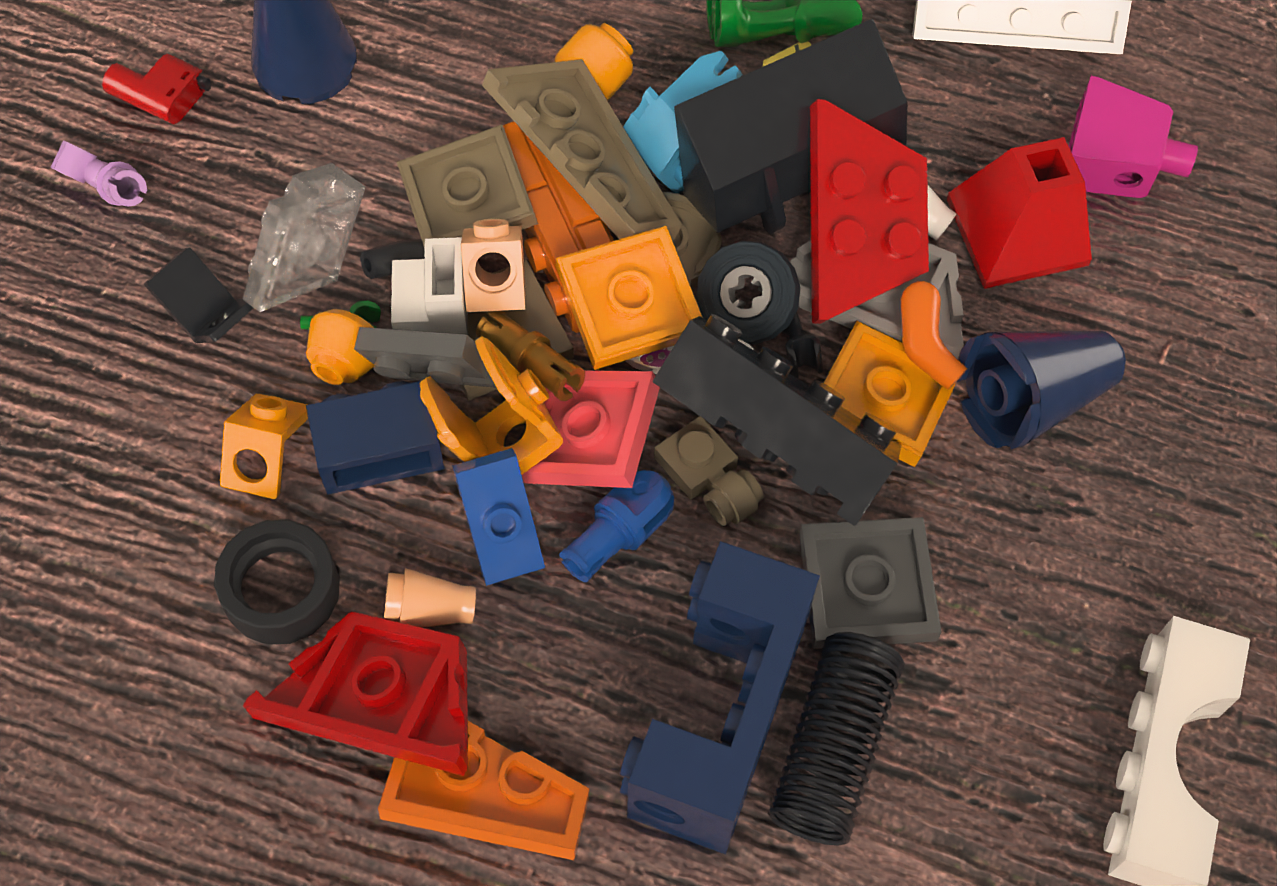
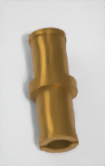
(532, 352)

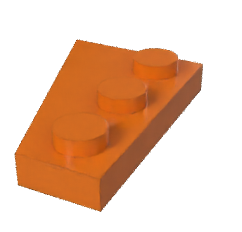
(499, 799)

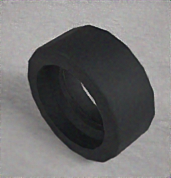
(261, 541)

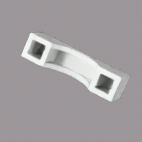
(1161, 829)

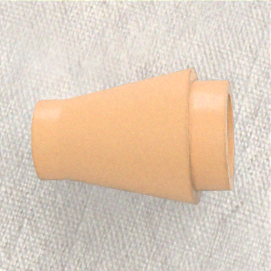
(427, 600)

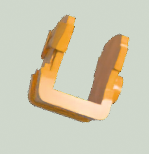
(523, 404)

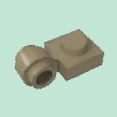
(702, 461)

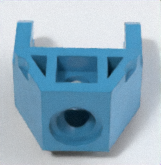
(654, 122)

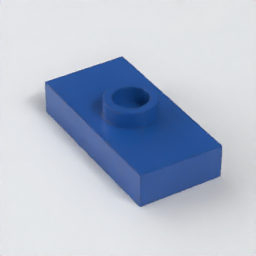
(499, 516)

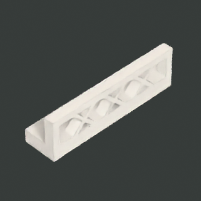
(1026, 23)

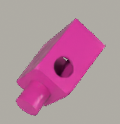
(1125, 141)

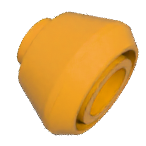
(332, 347)

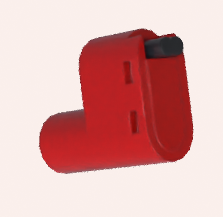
(164, 91)

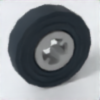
(727, 273)

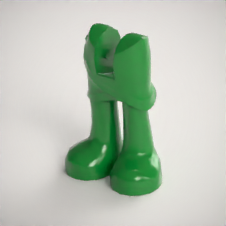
(746, 21)

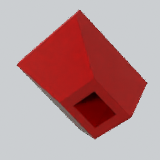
(1024, 214)

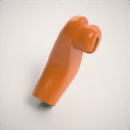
(921, 334)

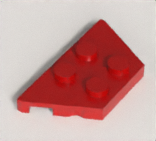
(864, 212)
(379, 691)

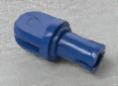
(622, 521)

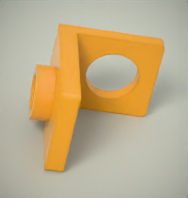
(263, 427)

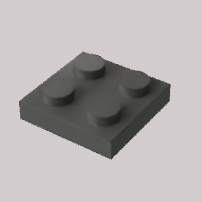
(871, 580)

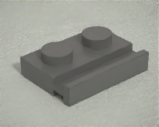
(423, 354)

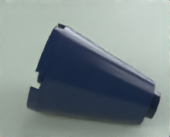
(301, 49)
(1034, 380)

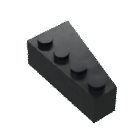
(780, 414)

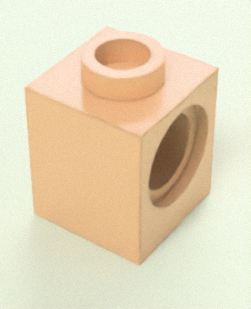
(488, 290)

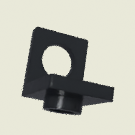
(196, 298)

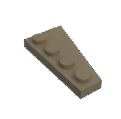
(585, 141)

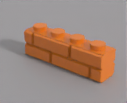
(562, 215)

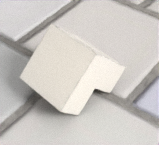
(430, 291)

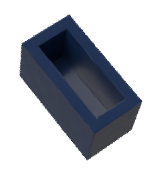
(373, 437)

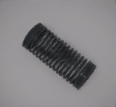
(814, 814)

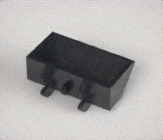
(750, 138)

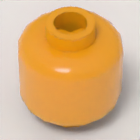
(604, 54)

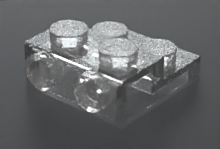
(303, 236)

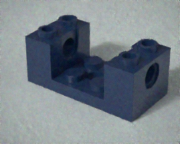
(750, 613)

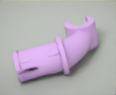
(114, 181)

